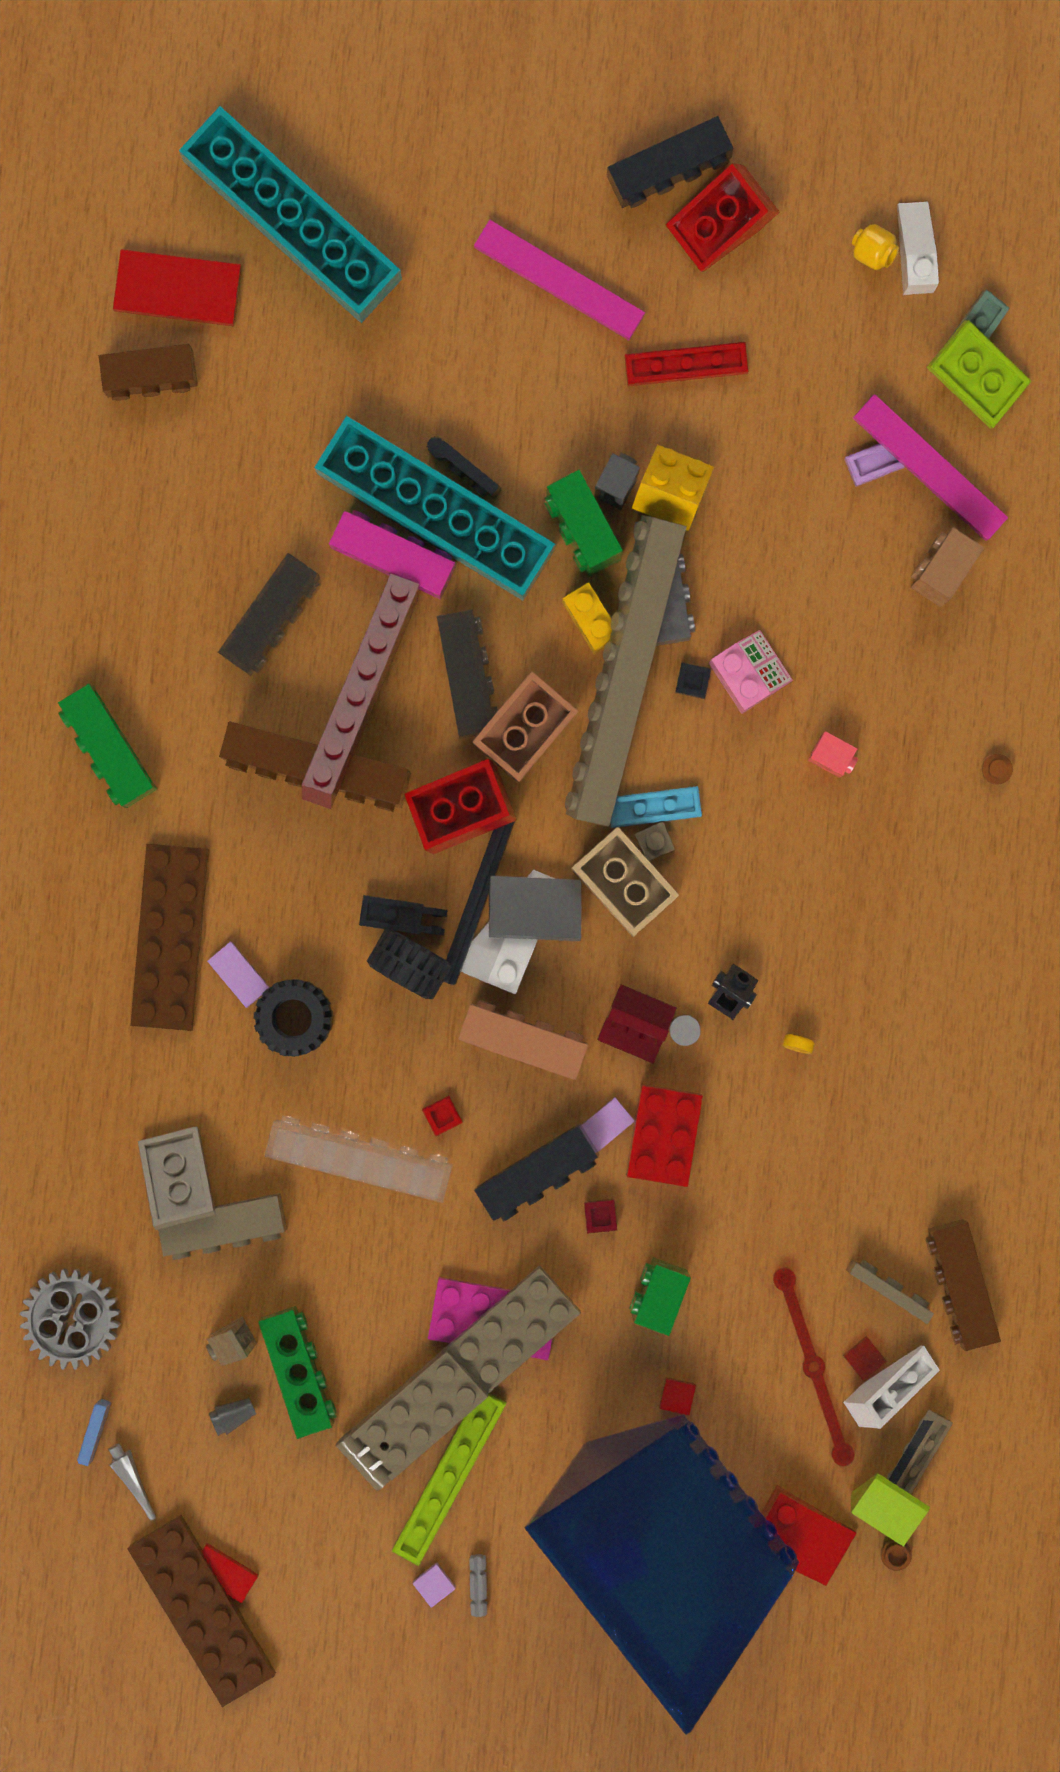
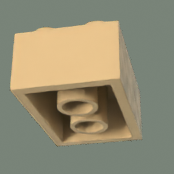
(625, 881)

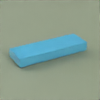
(656, 807)

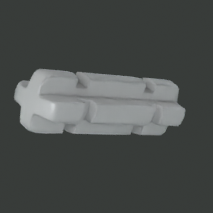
(478, 1585)

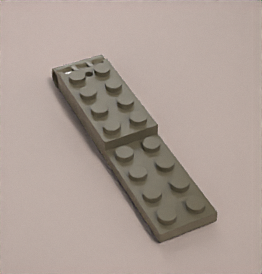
(457, 1379)

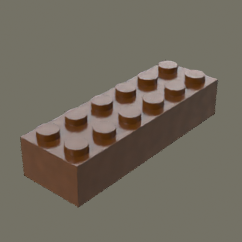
(291, 758)

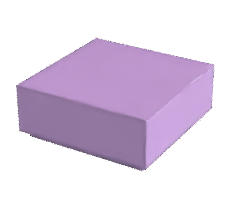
(434, 1584)

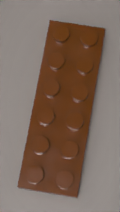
(169, 937)
(201, 1611)

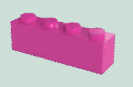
(392, 554)

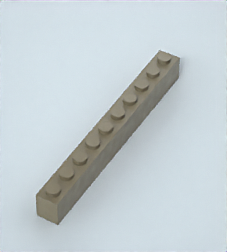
(624, 670)

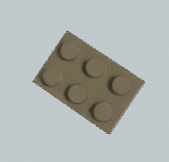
(176, 1178)

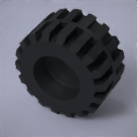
(408, 964)
(266, 1017)

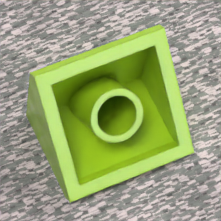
(888, 1508)

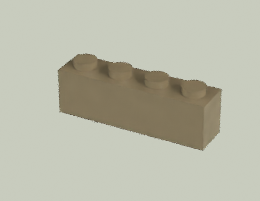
(232, 1224)

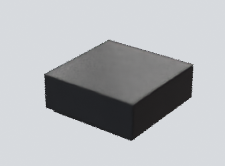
(693, 680)

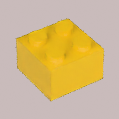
(672, 487)

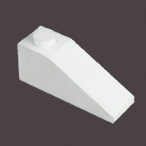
(917, 248)
(891, 1389)

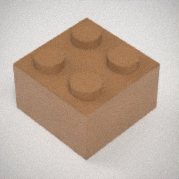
(947, 567)

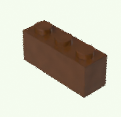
(148, 371)

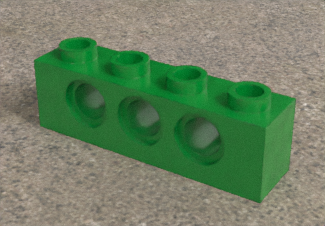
(303, 1419)

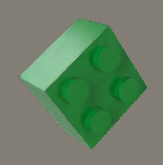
(660, 1296)

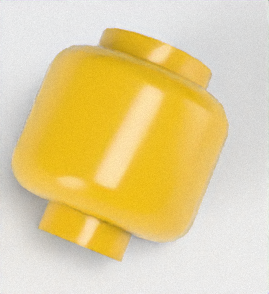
(875, 247)

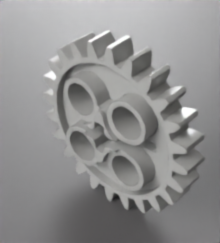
(95, 1329)

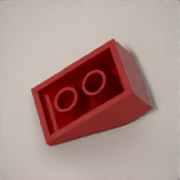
(722, 216)
(811, 1533)

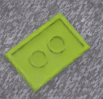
(979, 374)

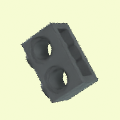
(617, 480)

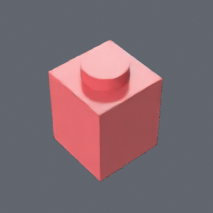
(833, 755)

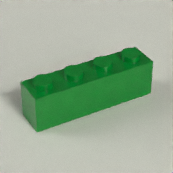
(107, 746)

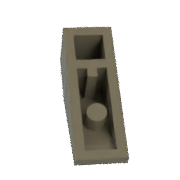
(231, 1342)

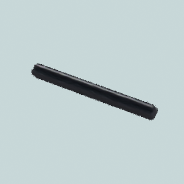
(476, 901)

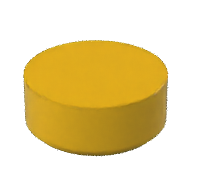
(798, 1043)

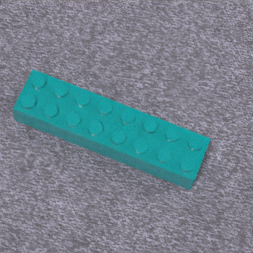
(290, 214)
(434, 508)

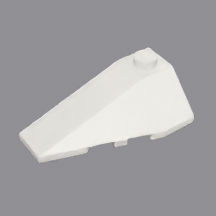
(500, 959)

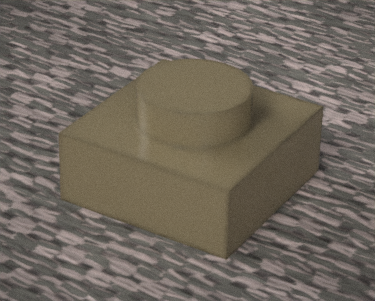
(654, 841)

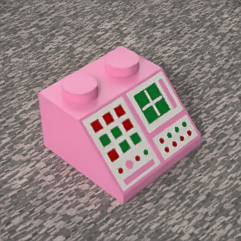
(750, 671)

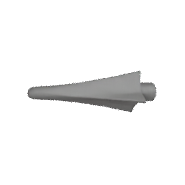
(125, 1468)

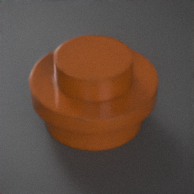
(997, 769)
(895, 1555)

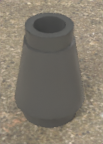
(231, 1415)

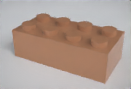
(523, 1041)

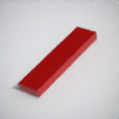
(686, 364)

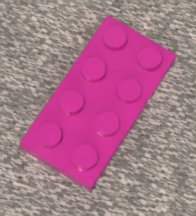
(460, 1305)

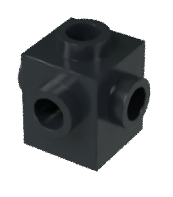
(733, 991)

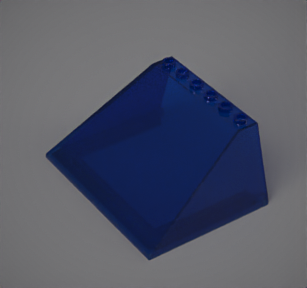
(665, 1557)

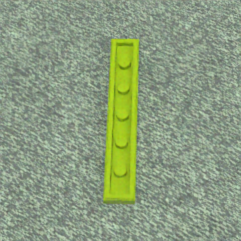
(448, 1480)

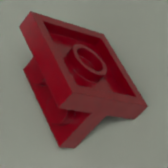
(637, 1023)

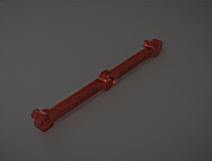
(842, 1452)

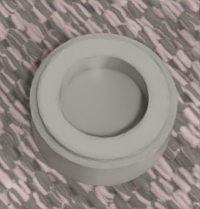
(684, 1030)

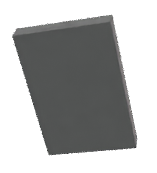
(534, 908)

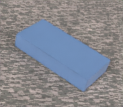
(93, 1432)

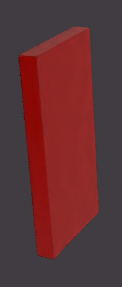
(177, 287)

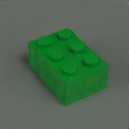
(582, 524)

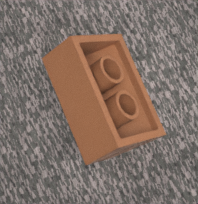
(524, 727)

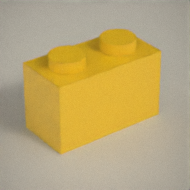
(589, 617)

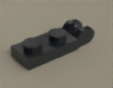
(461, 466)
(398, 915)

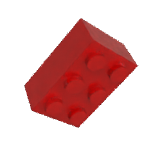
(460, 806)
(664, 1135)

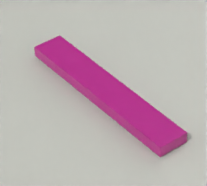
(559, 280)
(930, 467)

